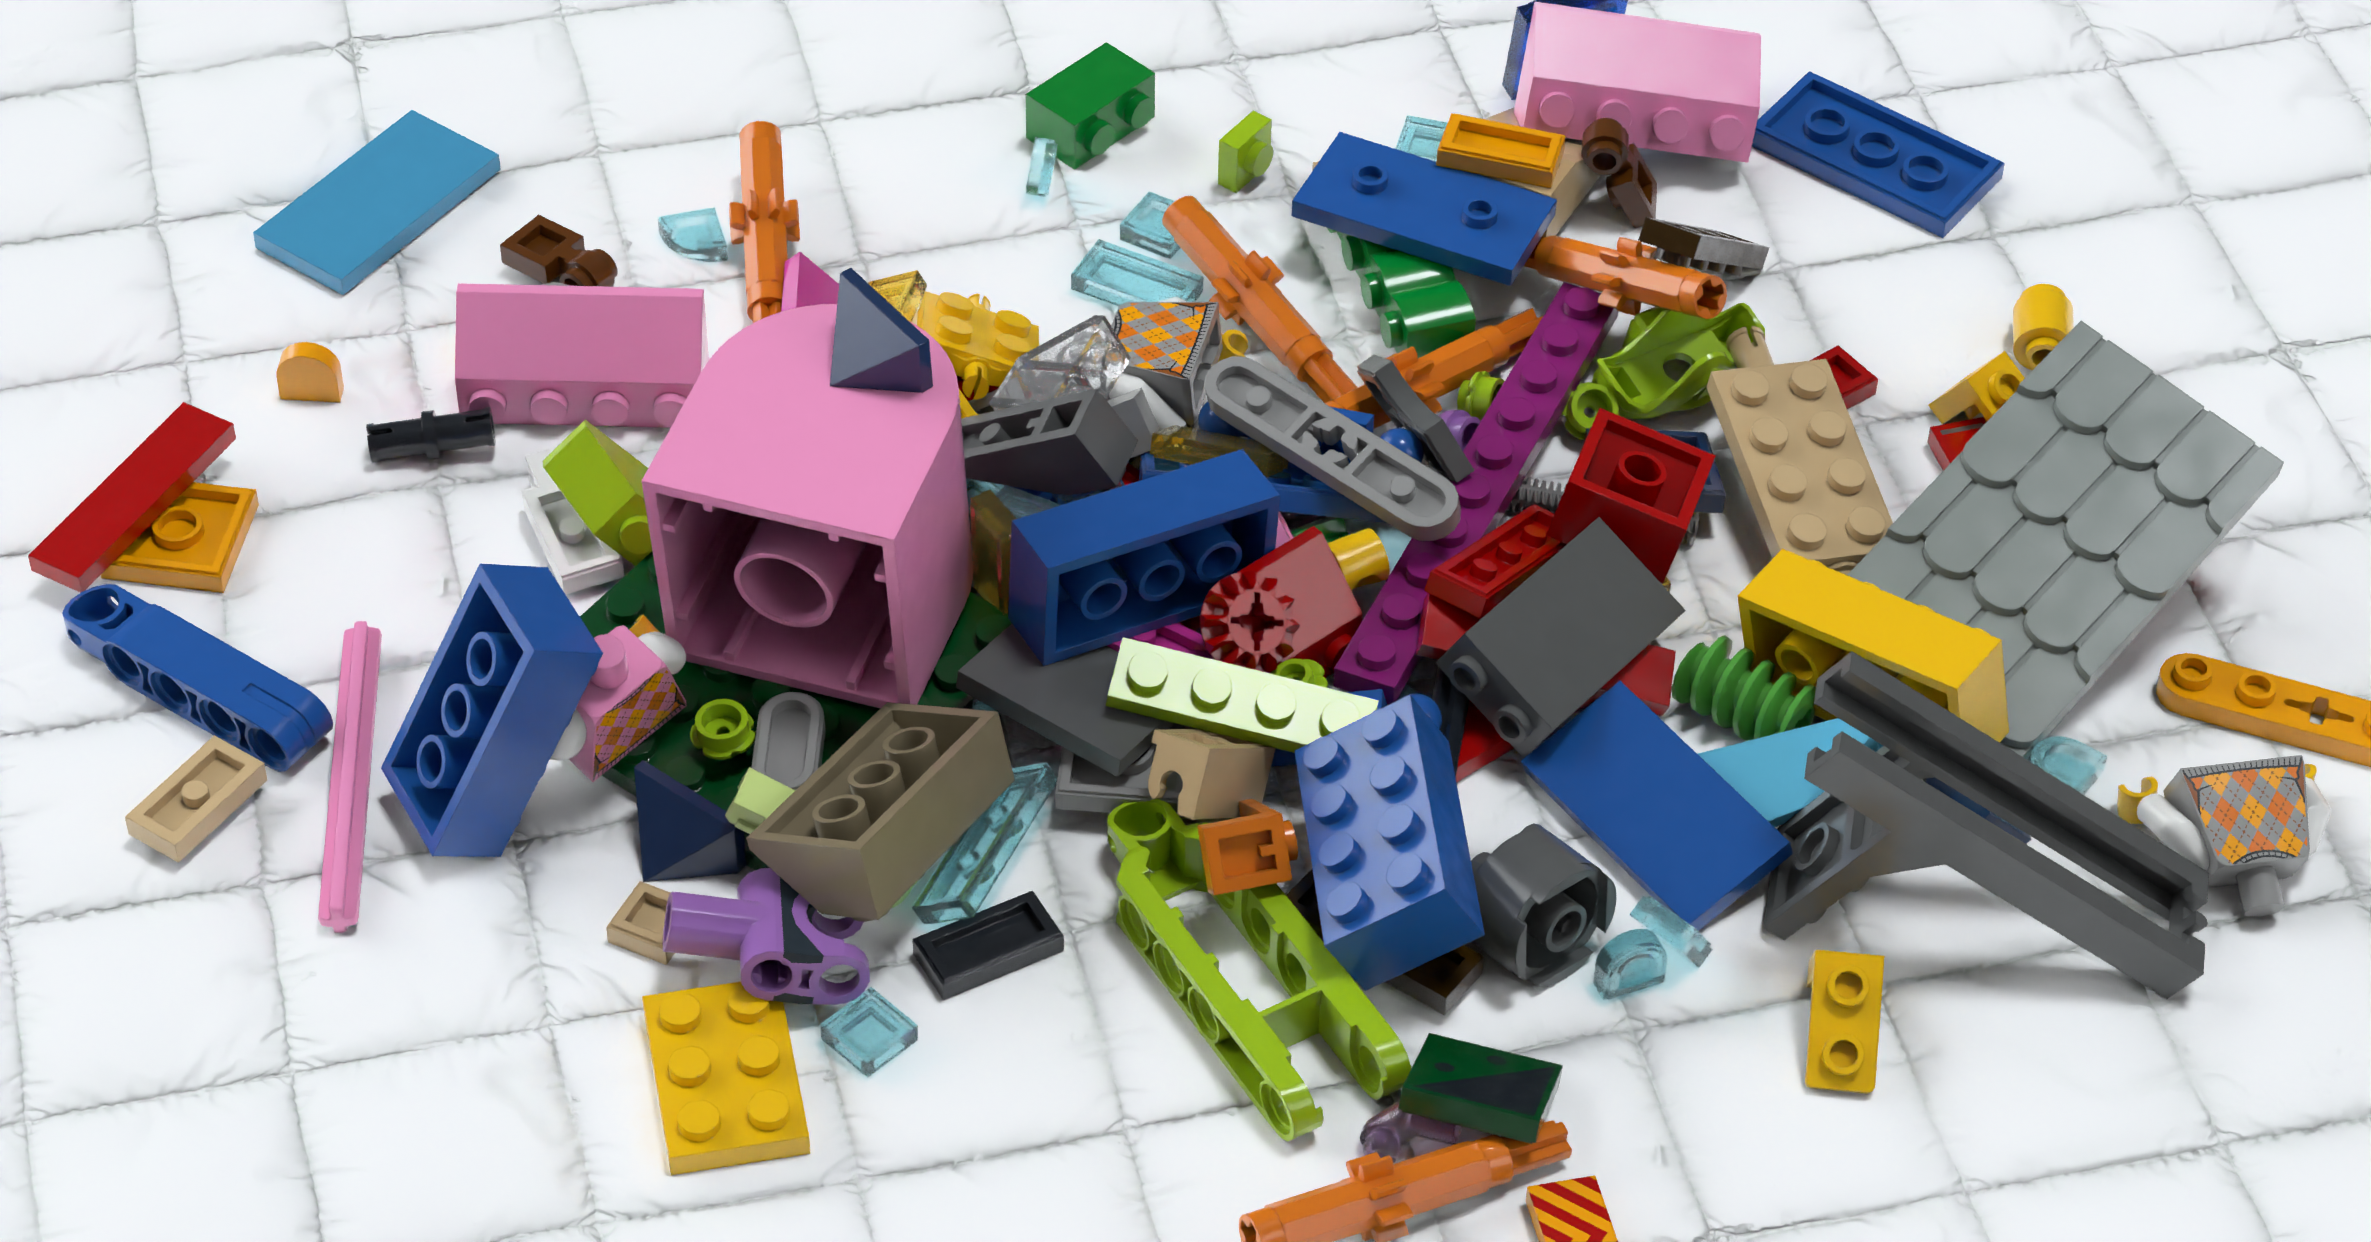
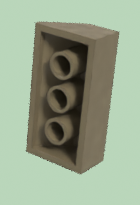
(885, 807)

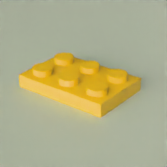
(724, 1078)

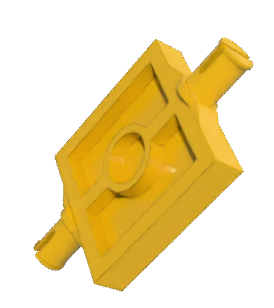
(976, 339)

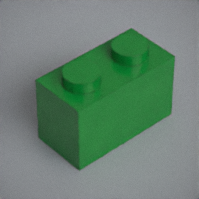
(1091, 104)

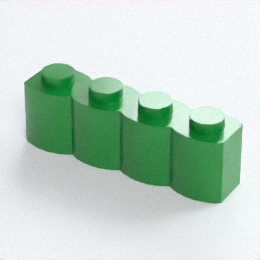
(1414, 297)

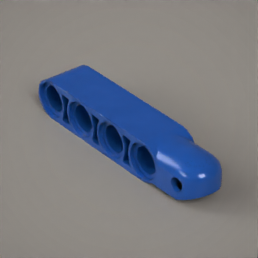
(198, 675)

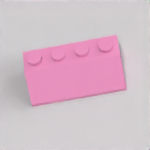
(1659, 78)
(578, 353)

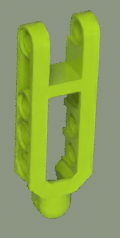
(1165, 860)

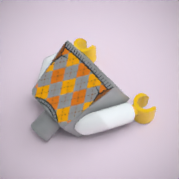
(1171, 353)
(2237, 822)

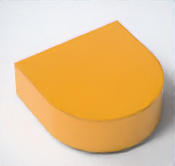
(309, 374)

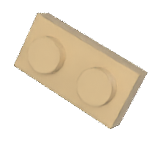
(196, 798)

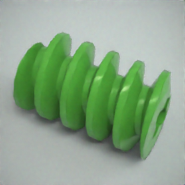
(1741, 696)

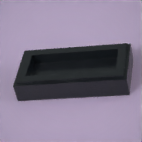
(988, 945)

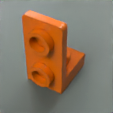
(1247, 849)

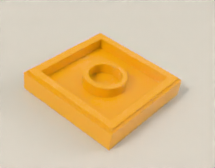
(191, 541)

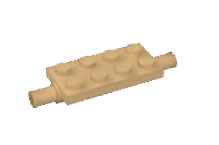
(1798, 455)

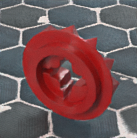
(1233, 643)

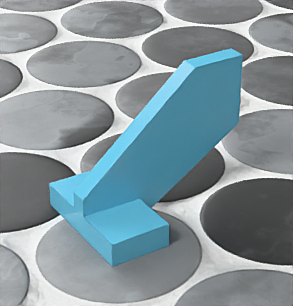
(1773, 767)

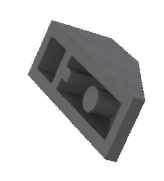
(1050, 445)

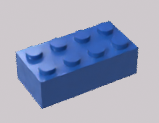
(1136, 554)
(491, 710)
(1388, 843)

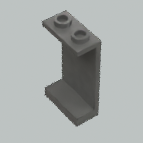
(1560, 637)

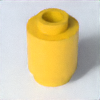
(2040, 322)

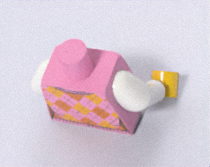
(624, 698)

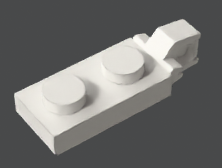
(571, 548)

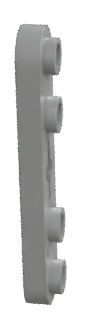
(1292, 422)

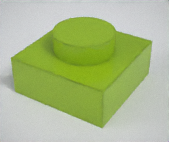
(1245, 152)

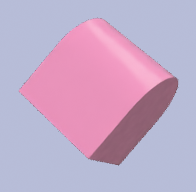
(812, 520)

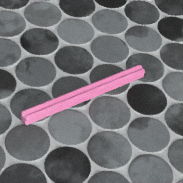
(350, 778)

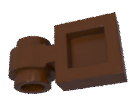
(1631, 183)
(549, 249)

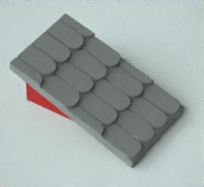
(2072, 521)

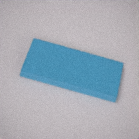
(376, 201)

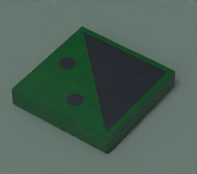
(1480, 1088)

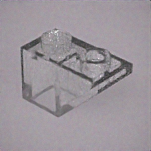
(1070, 363)

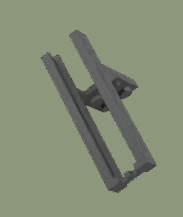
(1889, 821)

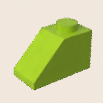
(603, 489)

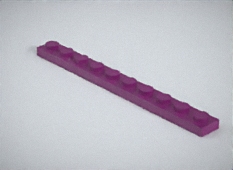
(1501, 453)

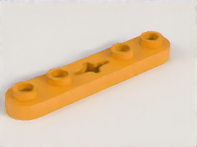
(2266, 706)

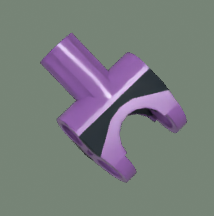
(775, 938)

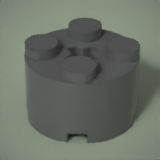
(1540, 905)

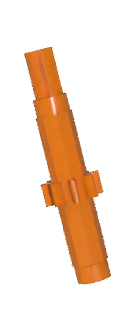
(763, 218)
(1629, 276)
(1250, 296)
(1448, 365)
(1385, 1194)

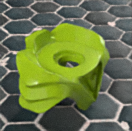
(1660, 335)

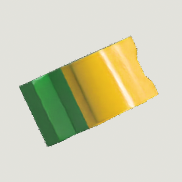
(1357, 554)

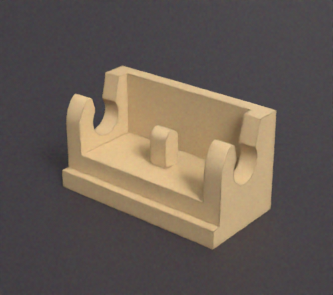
(1213, 769)

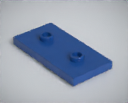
(1424, 208)

